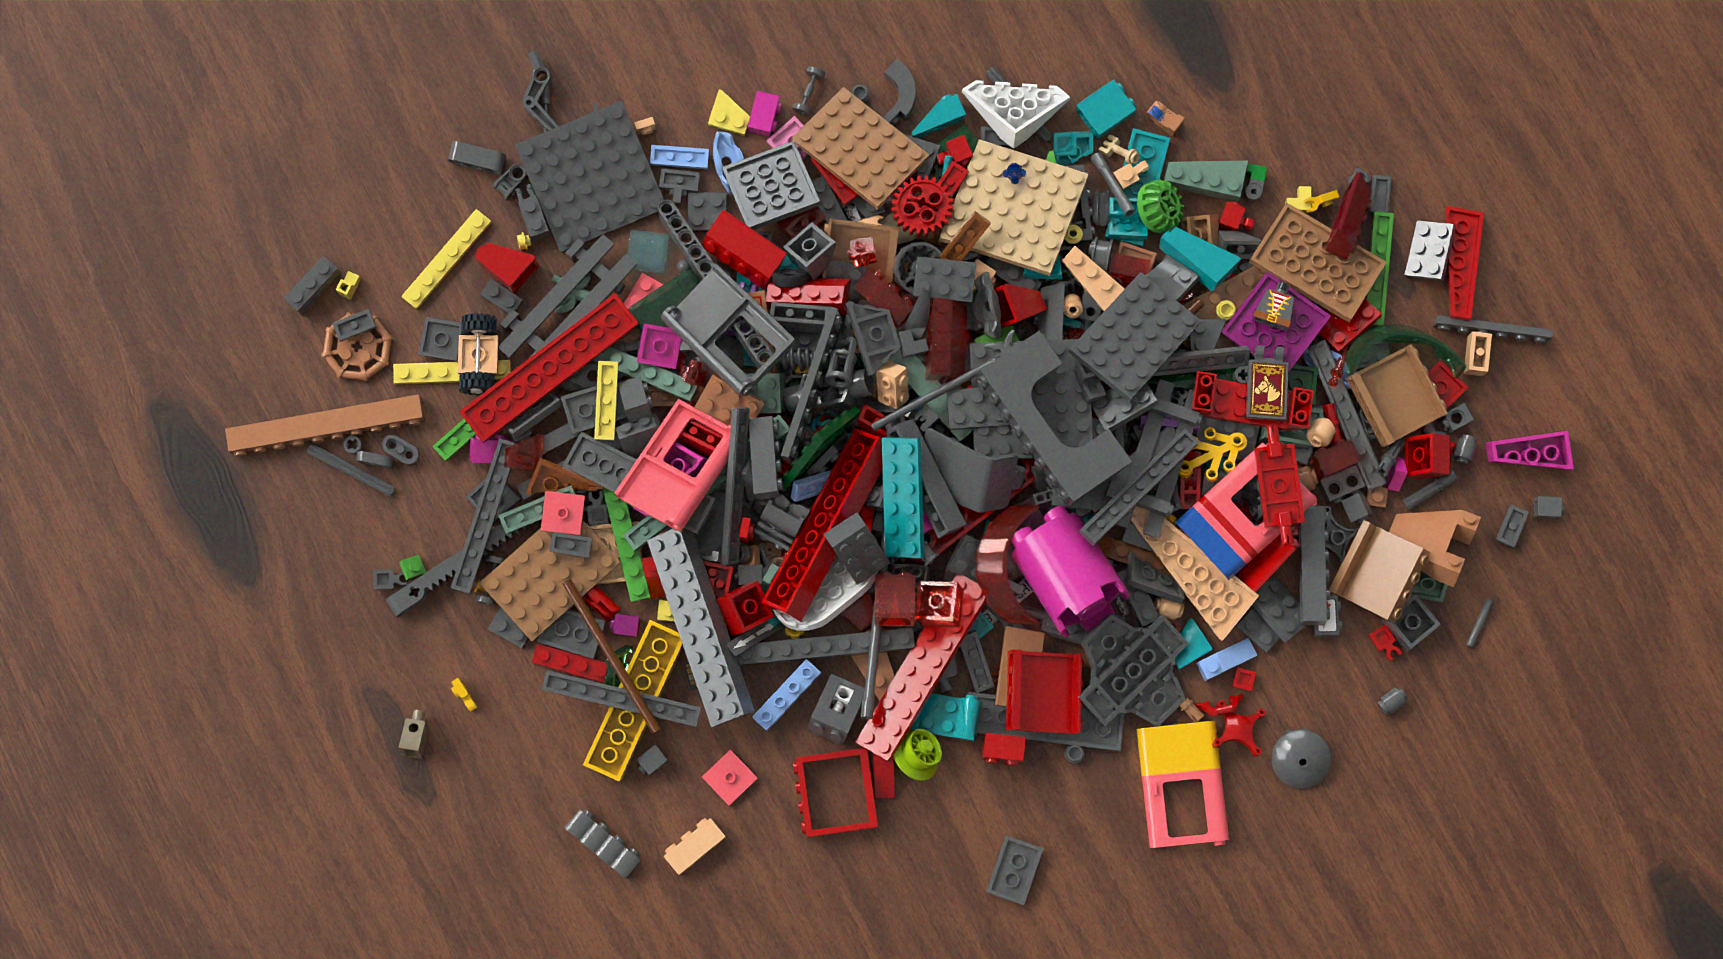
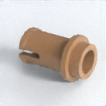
(1191, 710)

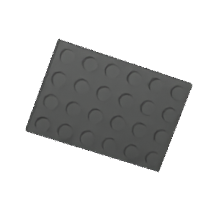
(1134, 336)

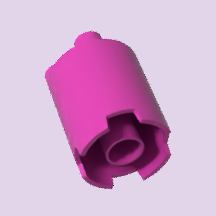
(1067, 571)

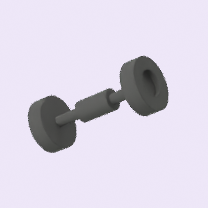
(815, 73)
(485, 600)

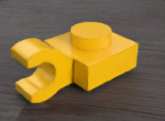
(1324, 200)

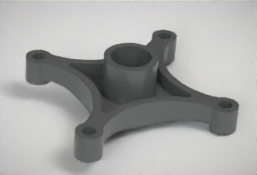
(1337, 536)

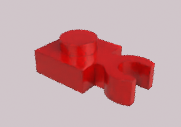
(1383, 639)

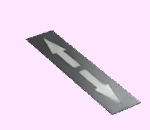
(752, 637)

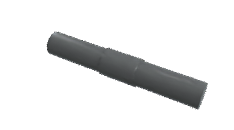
(1479, 623)

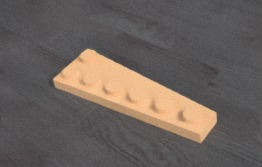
(1092, 278)

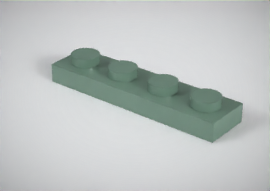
(526, 513)

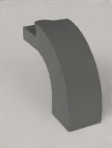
(904, 83)

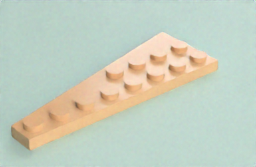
(1215, 598)

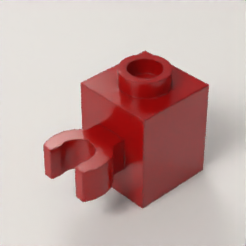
(959, 150)
(1232, 217)

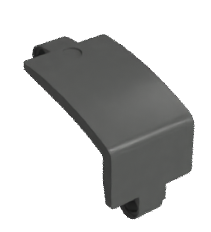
(972, 477)

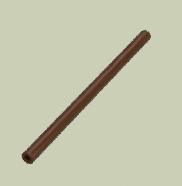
(612, 657)

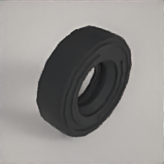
(789, 277)

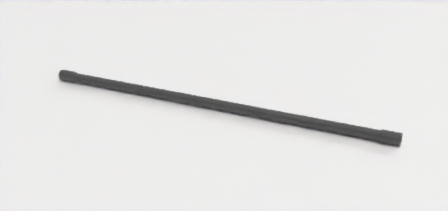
(868, 701)

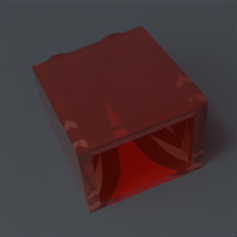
(894, 599)

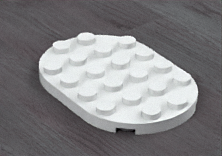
(832, 597)

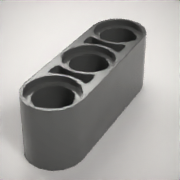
(476, 157)

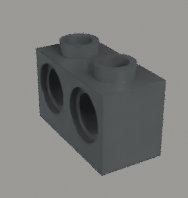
(1339, 481)

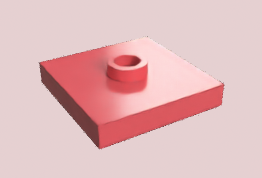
(562, 512)
(729, 777)

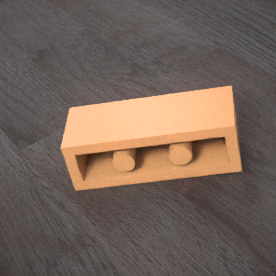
(694, 845)

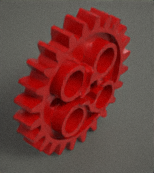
(915, 220)

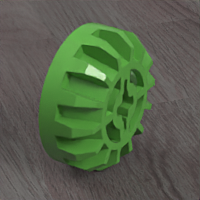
(1156, 209)

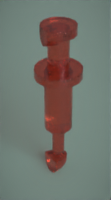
(1337, 371)

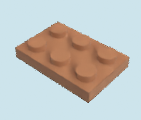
(720, 398)

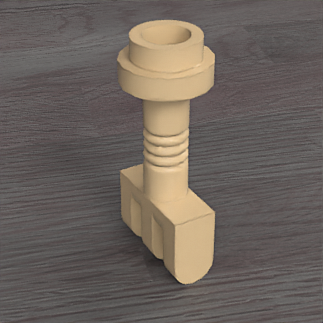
(1131, 156)

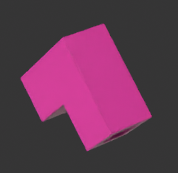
(1397, 475)

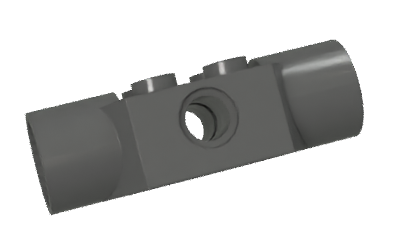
(830, 398)

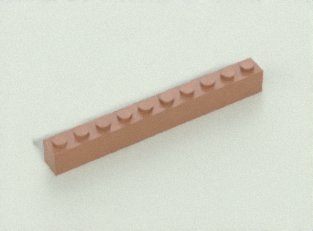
(325, 424)

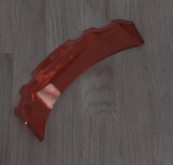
(992, 564)

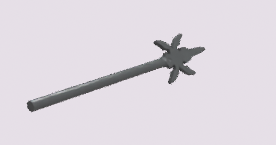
(948, 386)

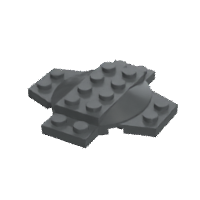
(1133, 670)

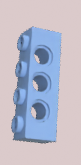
(786, 695)

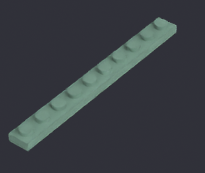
(650, 527)

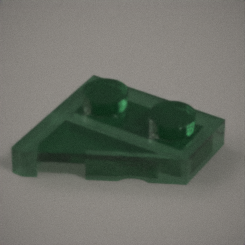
(611, 677)

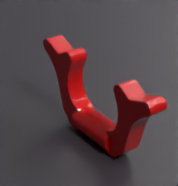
(1235, 700)

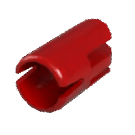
(601, 603)

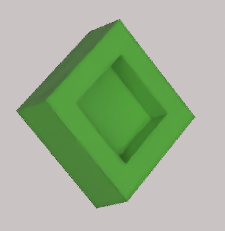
(412, 567)

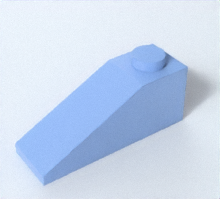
(1226, 659)

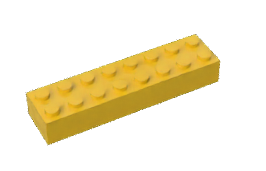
(624, 729)

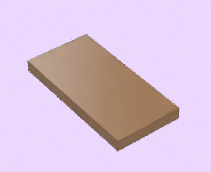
(1015, 639)

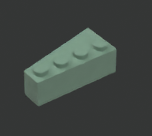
(1208, 178)

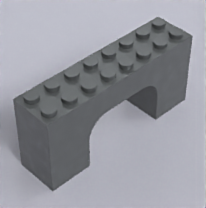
(1067, 469)

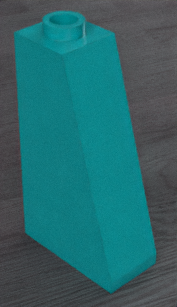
(1200, 256)

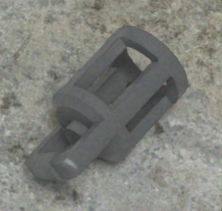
(842, 357)

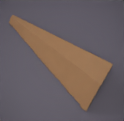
(1204, 227)

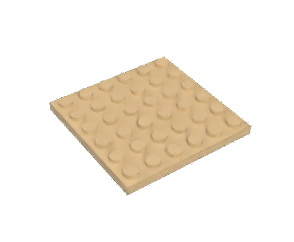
(1025, 217)

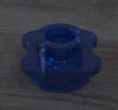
(1014, 167)

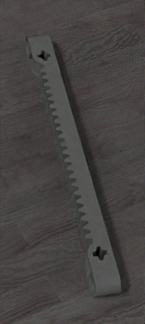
(403, 601)

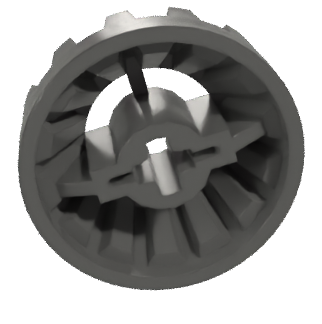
(920, 249)

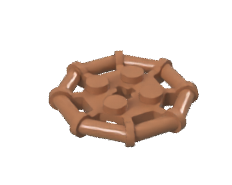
(360, 358)

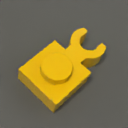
(461, 691)

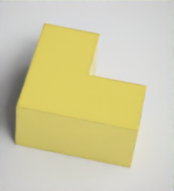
(1302, 194)
(348, 286)

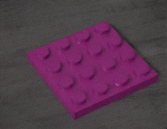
(1304, 326)

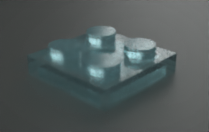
(648, 250)

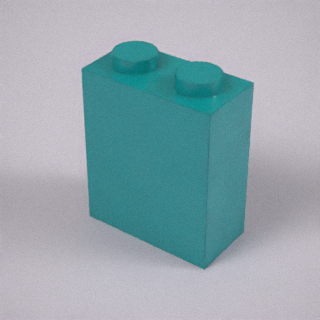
(1106, 109)

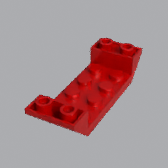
(1228, 399)

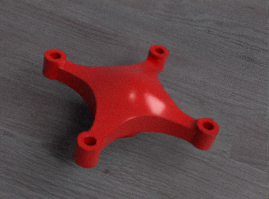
(1239, 729)

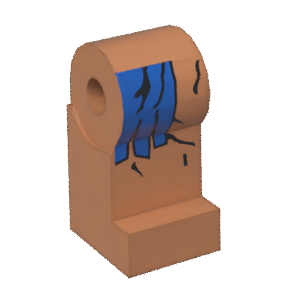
(1165, 118)

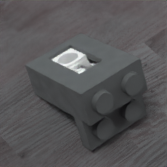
(830, 722)

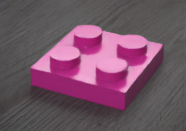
(658, 346)

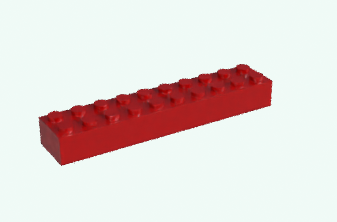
(838, 500)

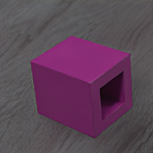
(625, 625)

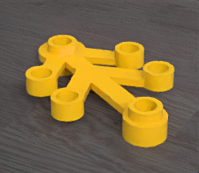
(1215, 452)

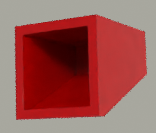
(506, 265)
(1018, 303)

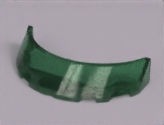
(1400, 334)

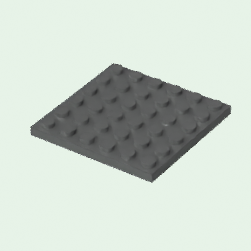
(590, 175)
(1056, 399)

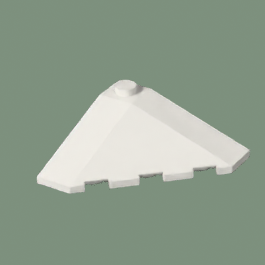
(1015, 111)

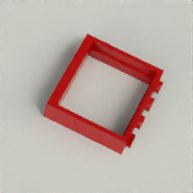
(801, 789)

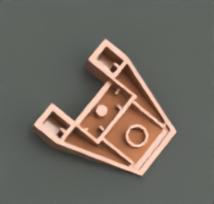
(1434, 534)

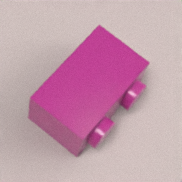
(764, 113)

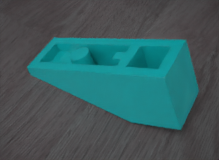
(944, 114)

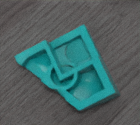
(1071, 146)

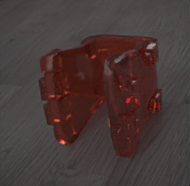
(860, 612)

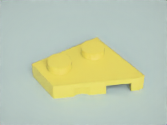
(728, 115)

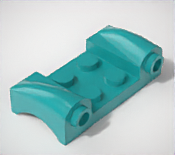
(950, 716)

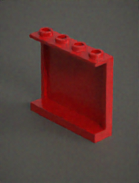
(1044, 692)

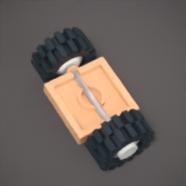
(477, 353)

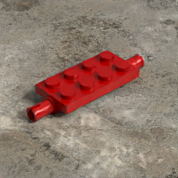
(1279, 485)

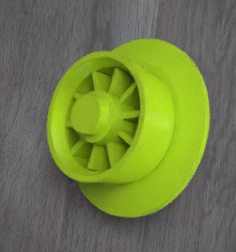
(918, 754)

